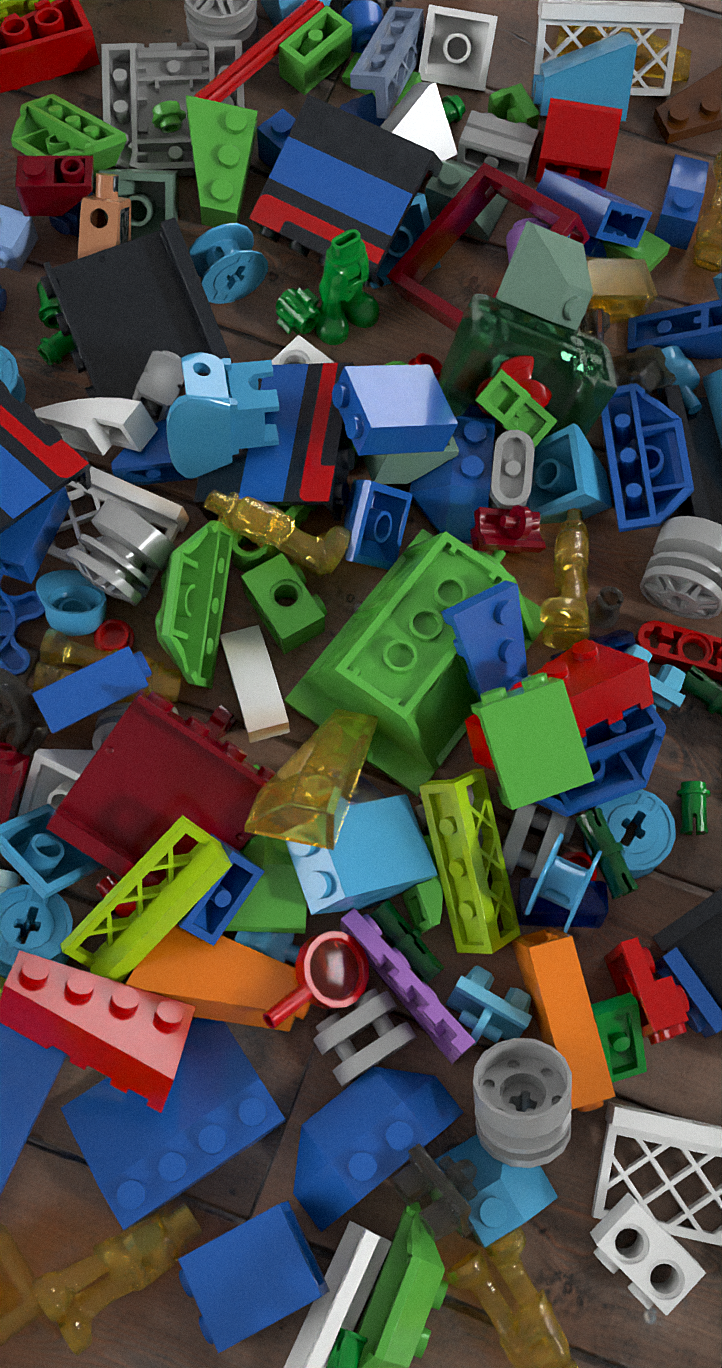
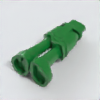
(342, 290)

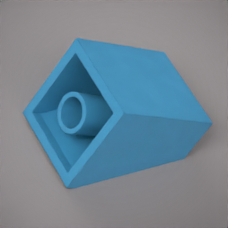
(589, 75)
(373, 859)

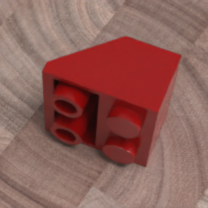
(579, 140)

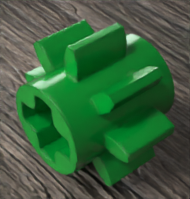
(298, 310)

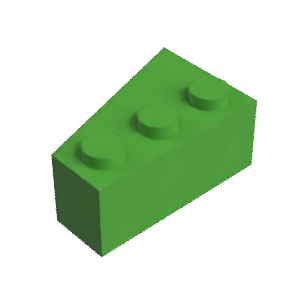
(222, 155)

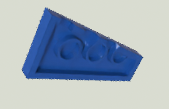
(490, 637)

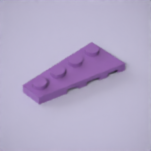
(405, 985)

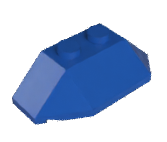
(644, 458)
(462, 484)
(619, 759)
(366, 1138)

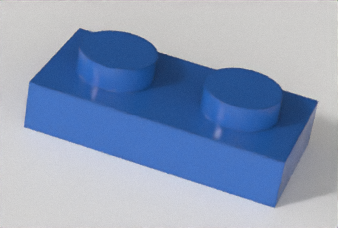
(703, 1011)

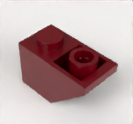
(52, 183)

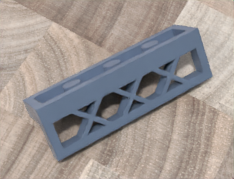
(390, 57)

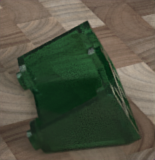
(565, 360)

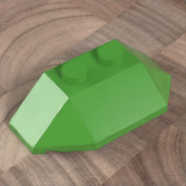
(61, 129)
(194, 602)
(403, 1297)

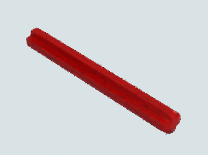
(258, 54)

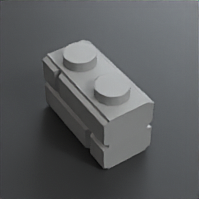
(497, 143)
(159, 384)

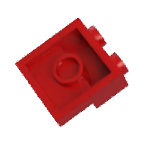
(660, 1001)

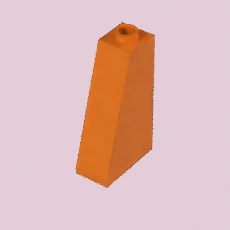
(220, 980)
(565, 1012)

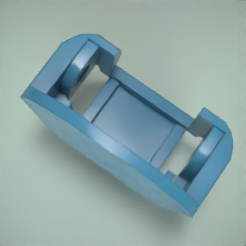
(219, 413)

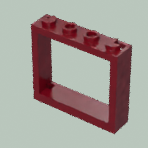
(456, 219)

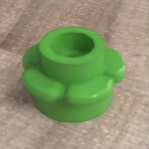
(168, 116)

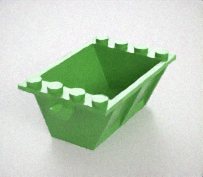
(402, 661)

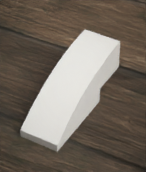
(100, 423)
(255, 684)

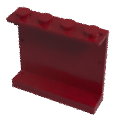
(148, 778)

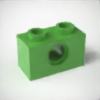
(315, 50)
(291, 624)

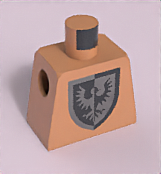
(95, 230)

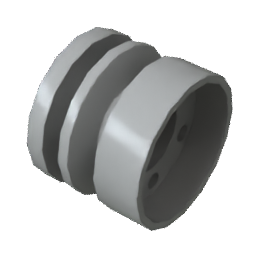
(222, 21)
(121, 552)
(686, 568)
(523, 1102)

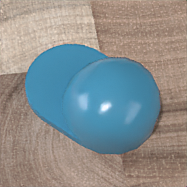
(71, 602)

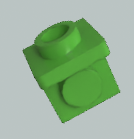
(514, 105)

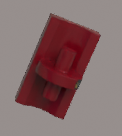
(507, 530)

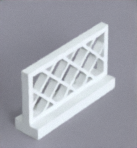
(616, 15)
(147, 505)
(666, 1132)
(350, 1283)

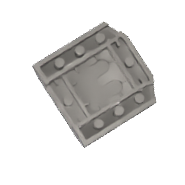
(140, 80)

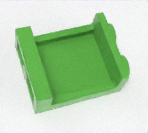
(533, 740)

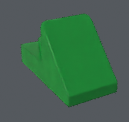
(621, 1035)

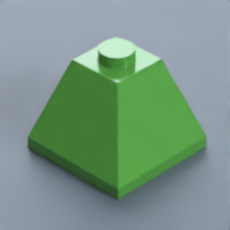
(277, 898)

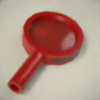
(329, 974)

